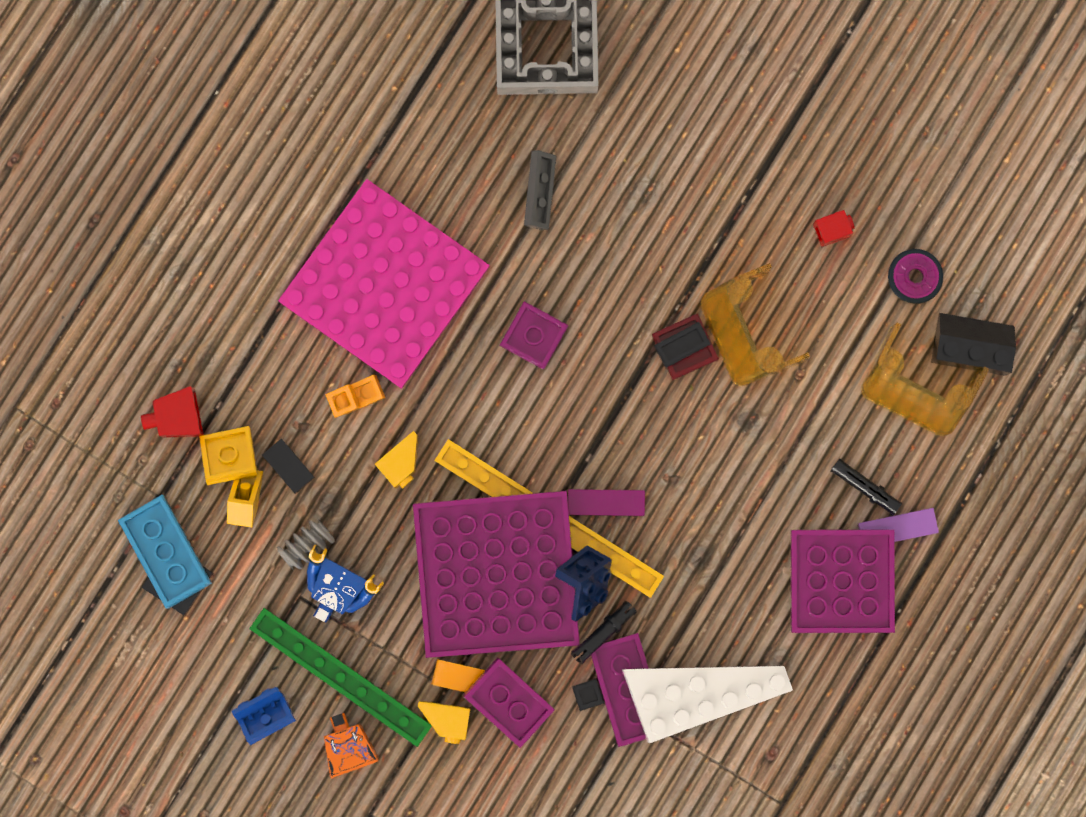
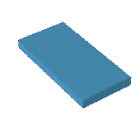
(164, 551)

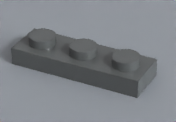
(540, 190)

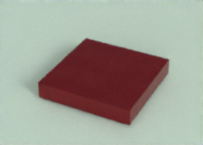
(693, 362)

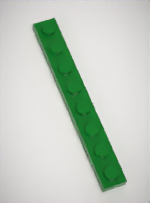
(340, 677)

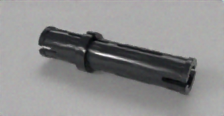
(875, 493)
(611, 625)

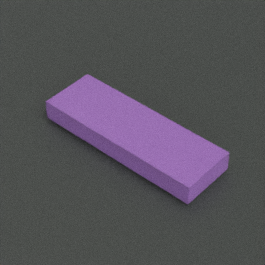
(906, 525)

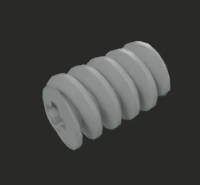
(302, 546)

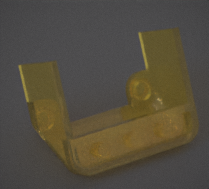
(732, 335)
(912, 401)

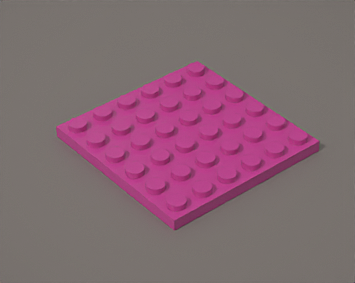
(384, 283)

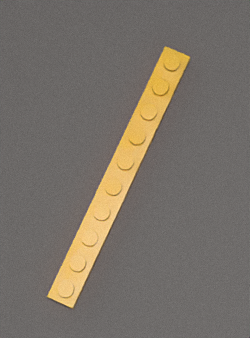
(497, 484)

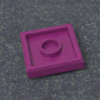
(533, 335)

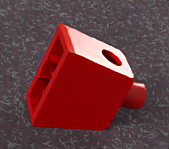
(175, 415)

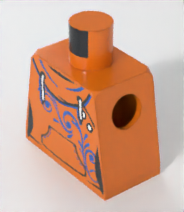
(348, 747)

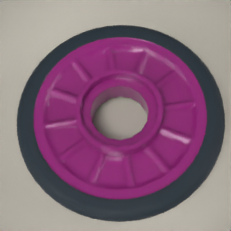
(906, 289)

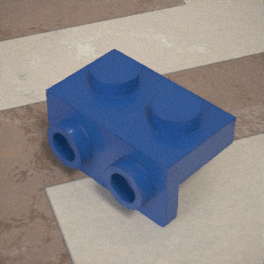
(263, 715)

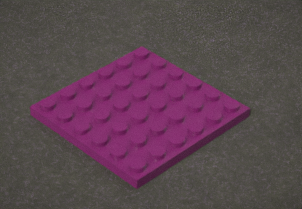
(493, 572)

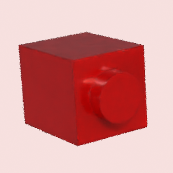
(833, 228)

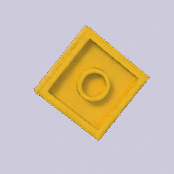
(228, 455)

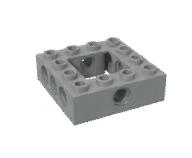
(549, 78)

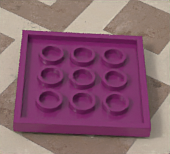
(843, 581)

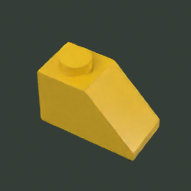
(400, 462)
(244, 500)
(447, 720)

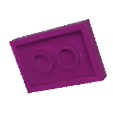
(508, 702)

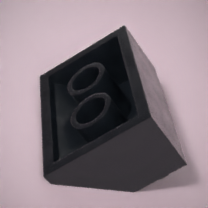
(974, 344)

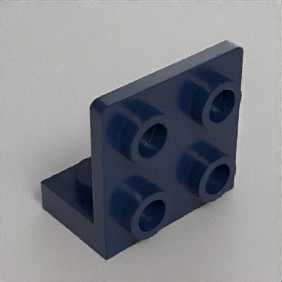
(589, 575)

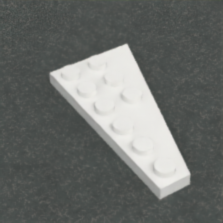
(687, 697)

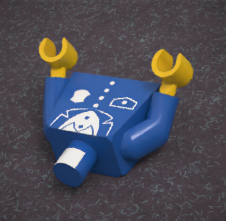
(337, 587)

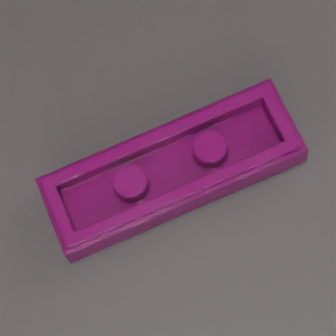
(606, 502)

